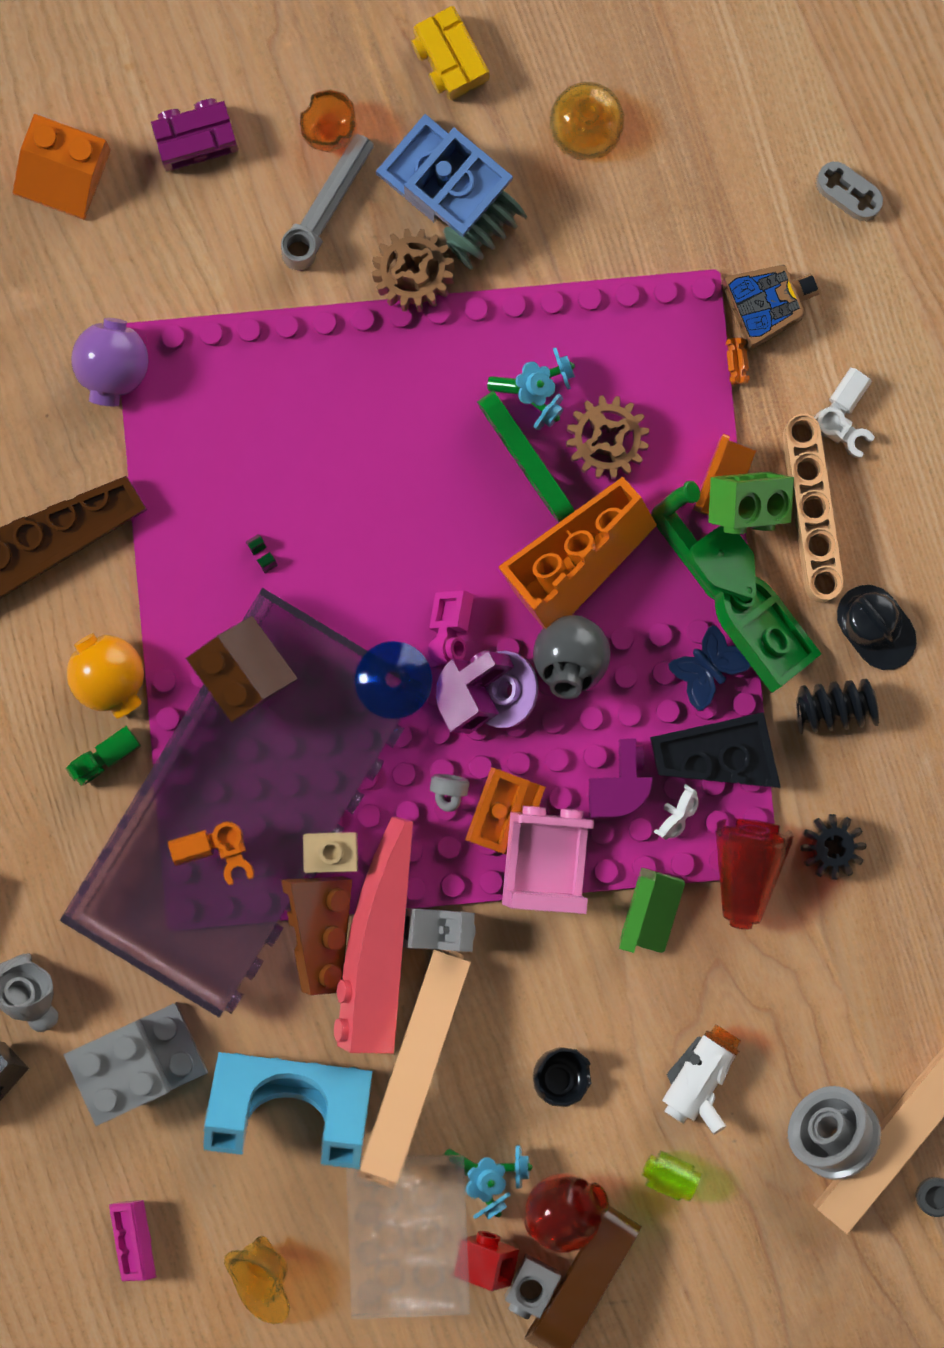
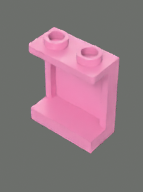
(546, 860)

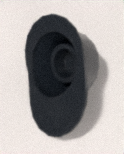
(876, 627)

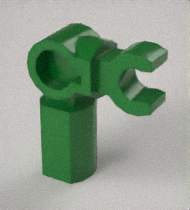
(108, 753)

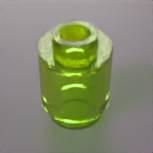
(671, 1176)

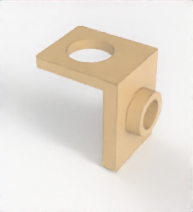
(330, 852)

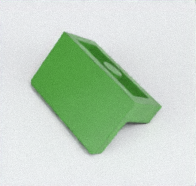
(651, 911)

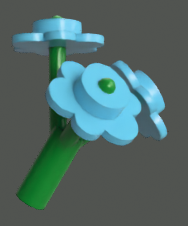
(535, 386)
(488, 1180)

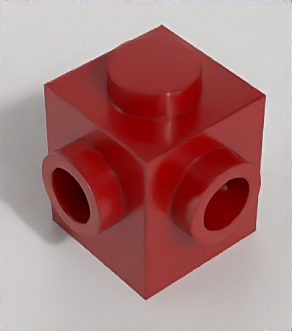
(490, 1261)

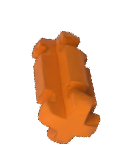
(737, 361)

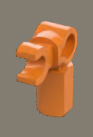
(226, 838)

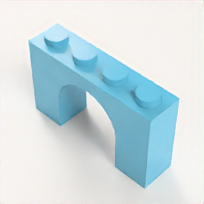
(248, 1081)

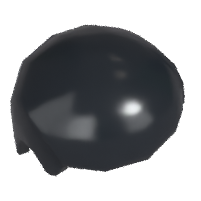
(562, 1076)

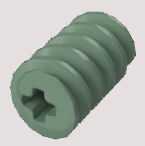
(489, 224)

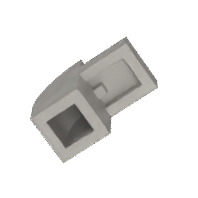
(439, 929)

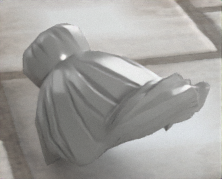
(27, 993)

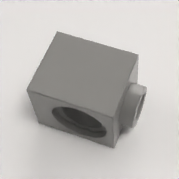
(532, 1270)

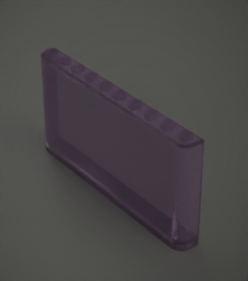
(275, 776)

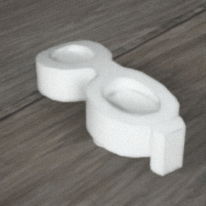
(676, 822)

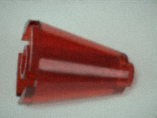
(749, 868)

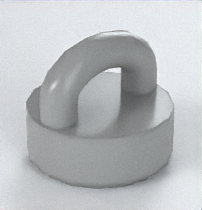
(449, 785)

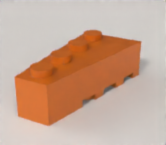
(578, 553)

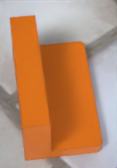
(727, 460)

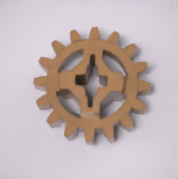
(425, 259)
(617, 451)

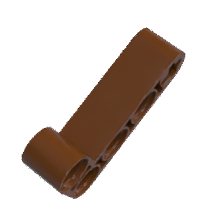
(584, 1283)

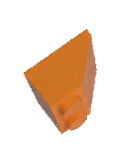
(60, 166)

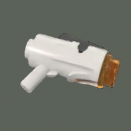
(697, 1076)

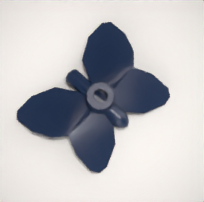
(706, 664)

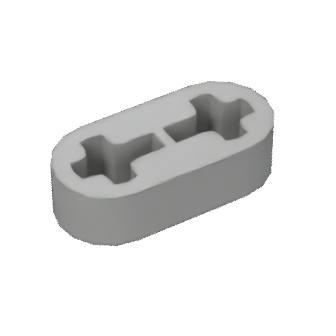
(855, 184)

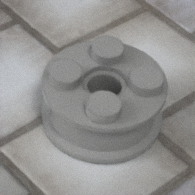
(849, 1147)

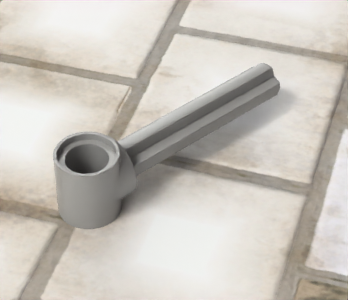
(325, 204)

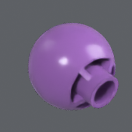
(109, 361)

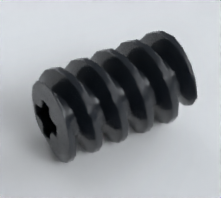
(836, 705)

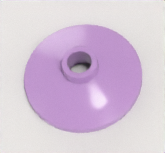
(524, 694)

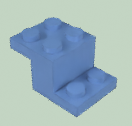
(444, 175)

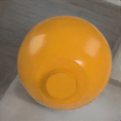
(106, 674)

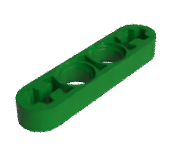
(525, 456)

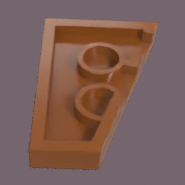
(321, 927)

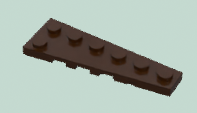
(55, 534)

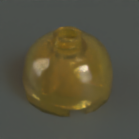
(586, 120)

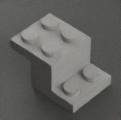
(135, 1064)

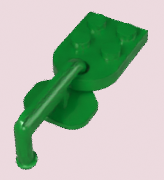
(743, 603)

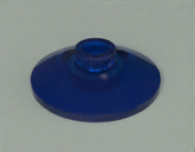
(399, 700)

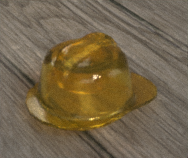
(259, 1279)

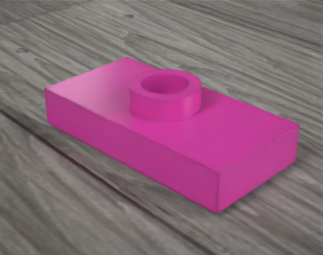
(132, 1240)

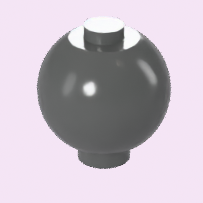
(571, 655)

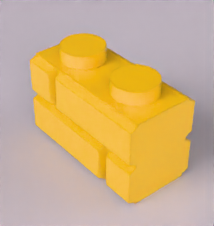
(450, 53)

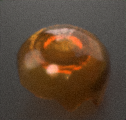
(328, 121)

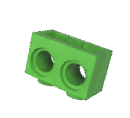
(750, 501)

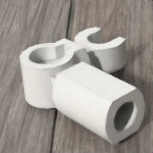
(844, 400)

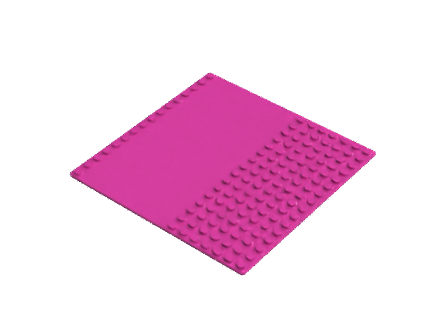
(383, 482)

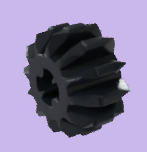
(845, 842)

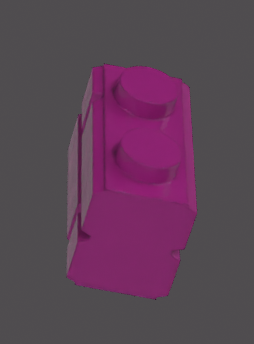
(194, 134)

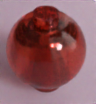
(565, 1212)

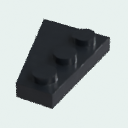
(719, 752)

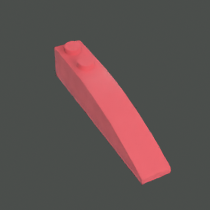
(375, 947)

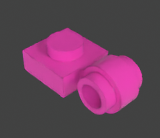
(449, 615)

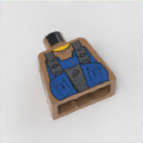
(767, 302)

